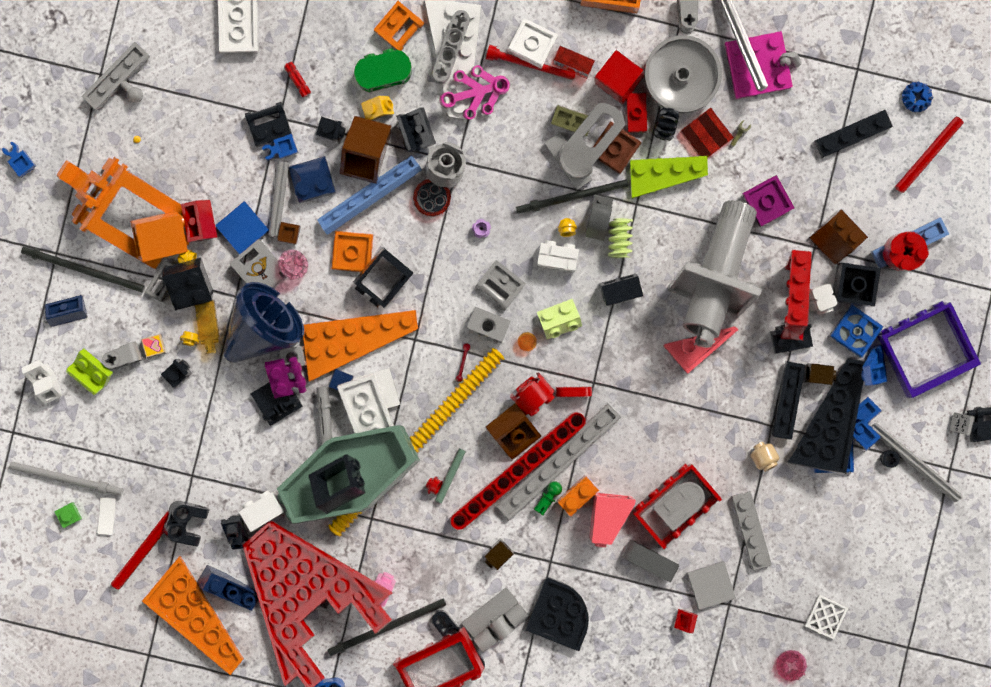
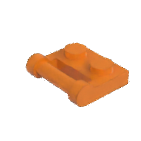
(394, 21)

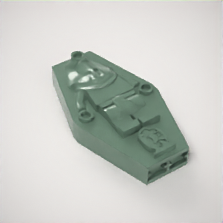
(384, 460)

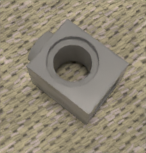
(298, 351)

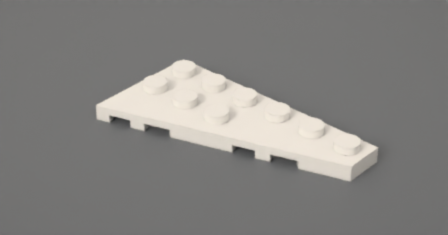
(440, 16)

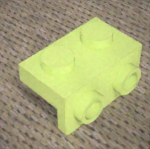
(559, 319)

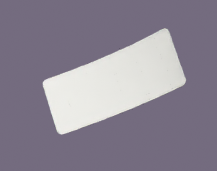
(106, 516)

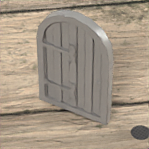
(680, 504)

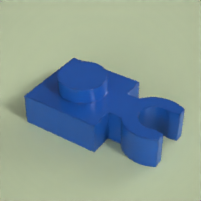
(283, 147)
(19, 161)

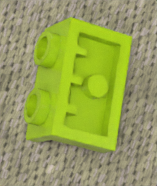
(89, 372)

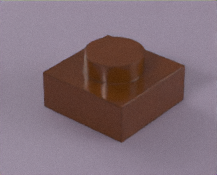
(289, 233)

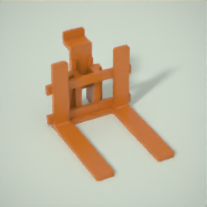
(121, 178)

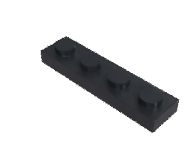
(853, 133)
(788, 400)

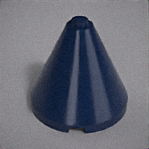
(261, 324)

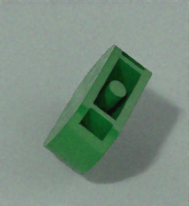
(383, 70)

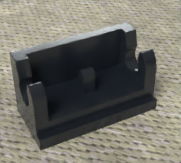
(621, 289)

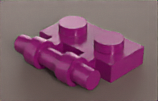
(279, 378)

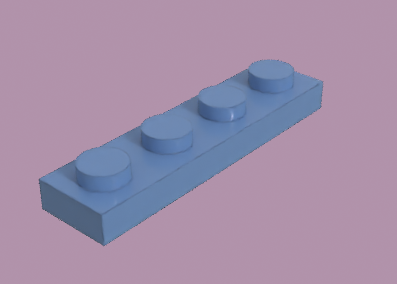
(929, 232)

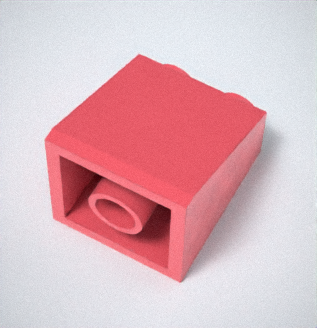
(608, 517)

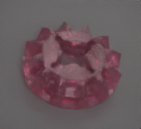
(299, 260)
(783, 668)

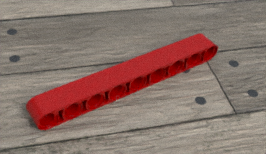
(512, 478)

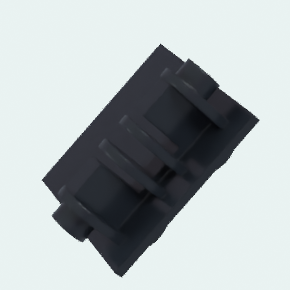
(275, 408)

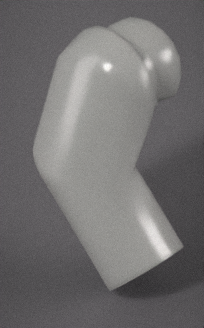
(790, 58)

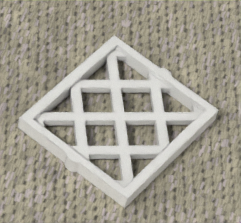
(814, 610)

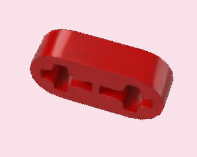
(573, 391)

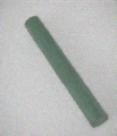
(450, 475)

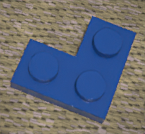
(863, 431)

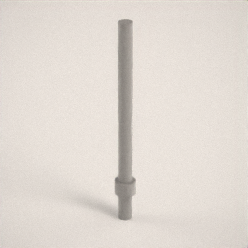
(102, 487)

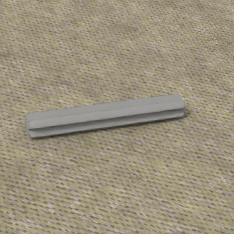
(278, 199)

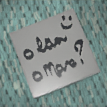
(962, 423)

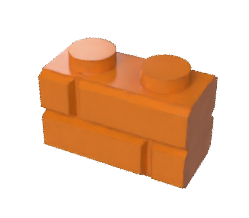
(577, 495)

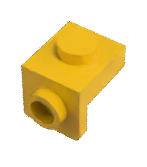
(377, 107)

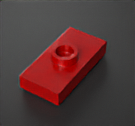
(636, 113)

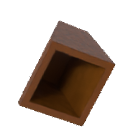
(364, 149)

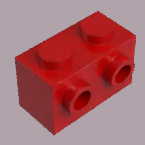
(199, 220)

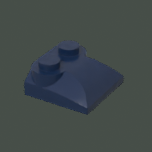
(312, 179)

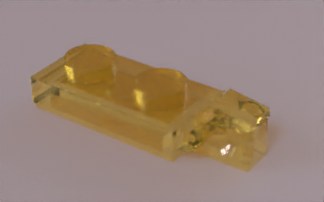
(207, 325)

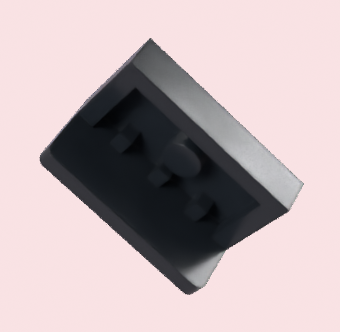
(415, 130)

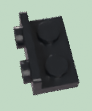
(784, 345)

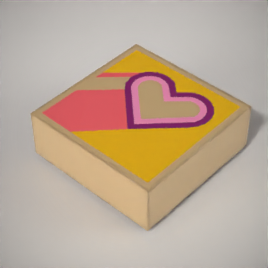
(153, 345)

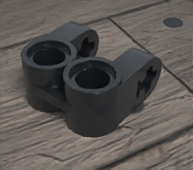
(181, 521)

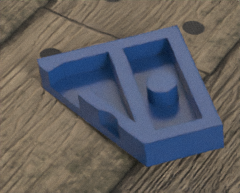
(874, 367)

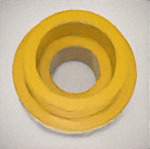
(189, 338)

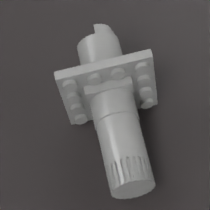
(715, 285)

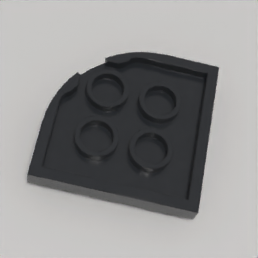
(559, 615)

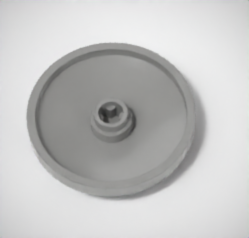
(683, 73)

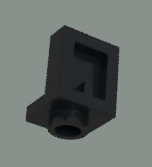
(330, 129)
(176, 372)

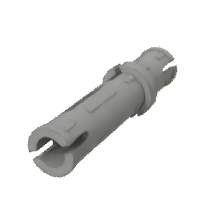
(324, 413)

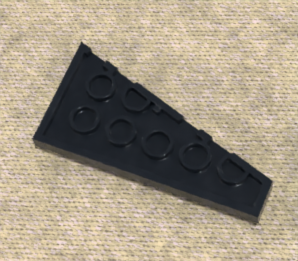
(831, 431)

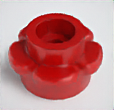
(433, 485)

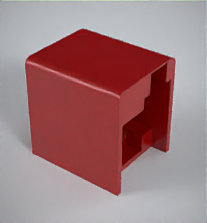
(619, 77)

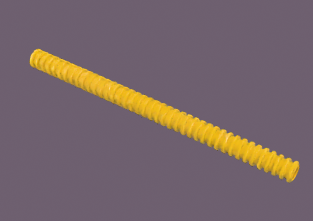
(437, 419)

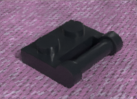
(270, 130)

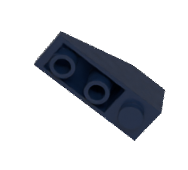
(227, 587)

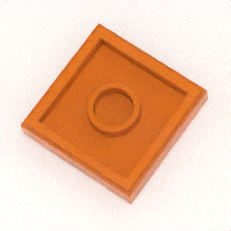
(352, 251)

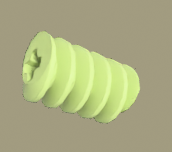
(620, 238)

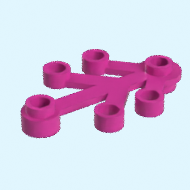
(477, 90)

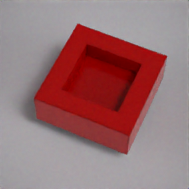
(685, 621)

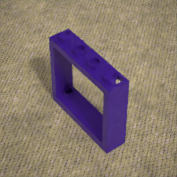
(971, 357)

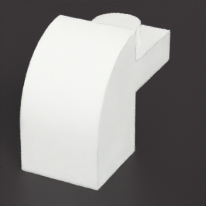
(44, 381)

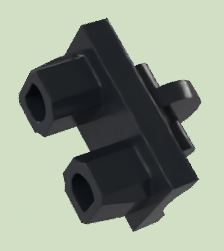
(234, 531)

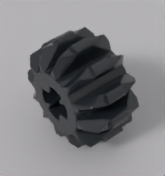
(666, 124)

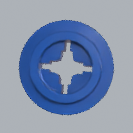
(908, 96)

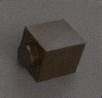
(820, 374)
(498, 554)

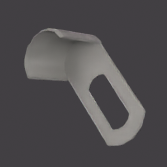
(576, 156)

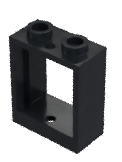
(406, 274)
(322, 498)

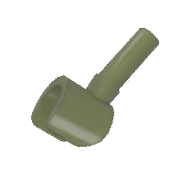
(741, 131)

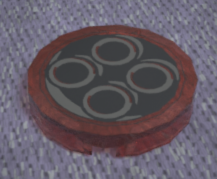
(431, 199)

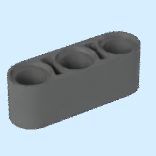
(650, 561)

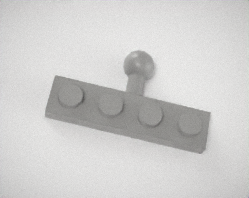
(117, 77)

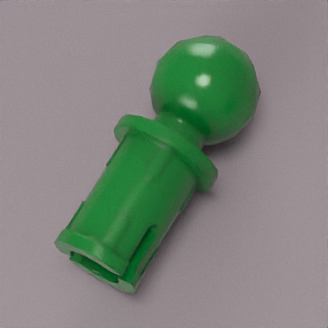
(554, 489)

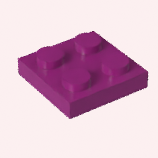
(769, 200)

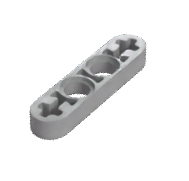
(450, 46)

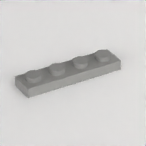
(751, 530)

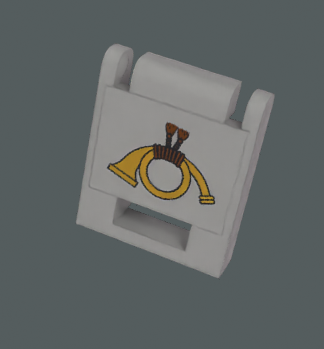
(261, 269)

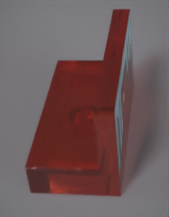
(573, 62)

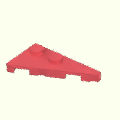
(690, 355)

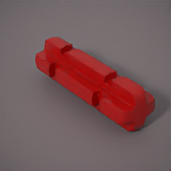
(297, 79)

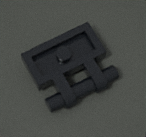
(980, 429)

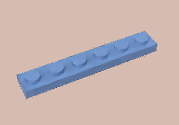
(369, 195)

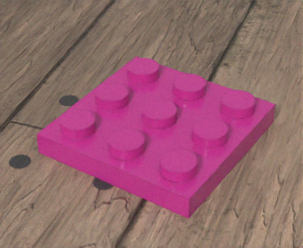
(767, 51)

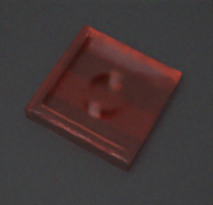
(706, 134)

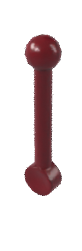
(466, 347)

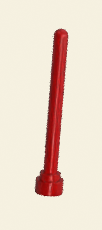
(494, 53)

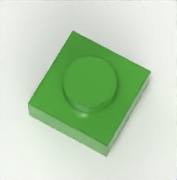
(68, 515)

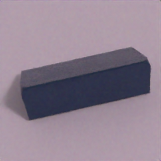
(65, 311)

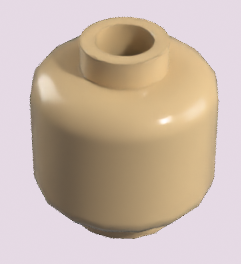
(765, 456)

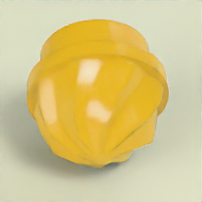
(567, 227)
(187, 256)

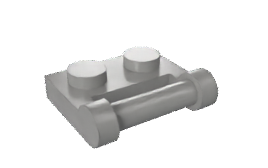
(505, 280)

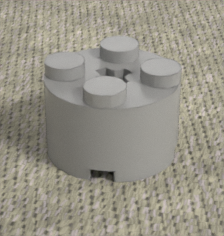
(436, 169)

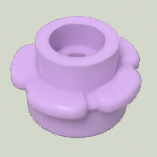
(476, 228)

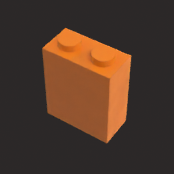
(159, 236)

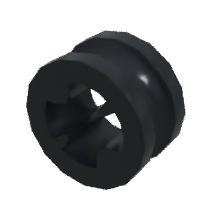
(893, 454)

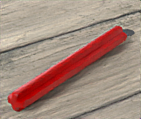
(929, 154)
(140, 554)

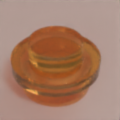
(527, 341)

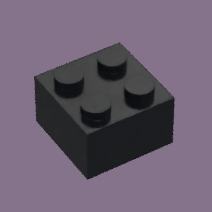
(187, 284)
(856, 284)

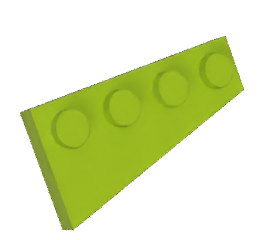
(663, 173)

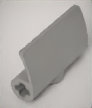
(495, 619)

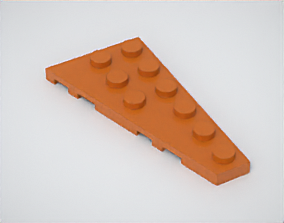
(343, 341)
(187, 610)

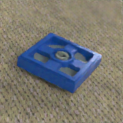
(856, 331)

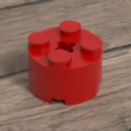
(916, 251)
(533, 394)

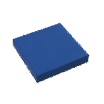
(242, 227)

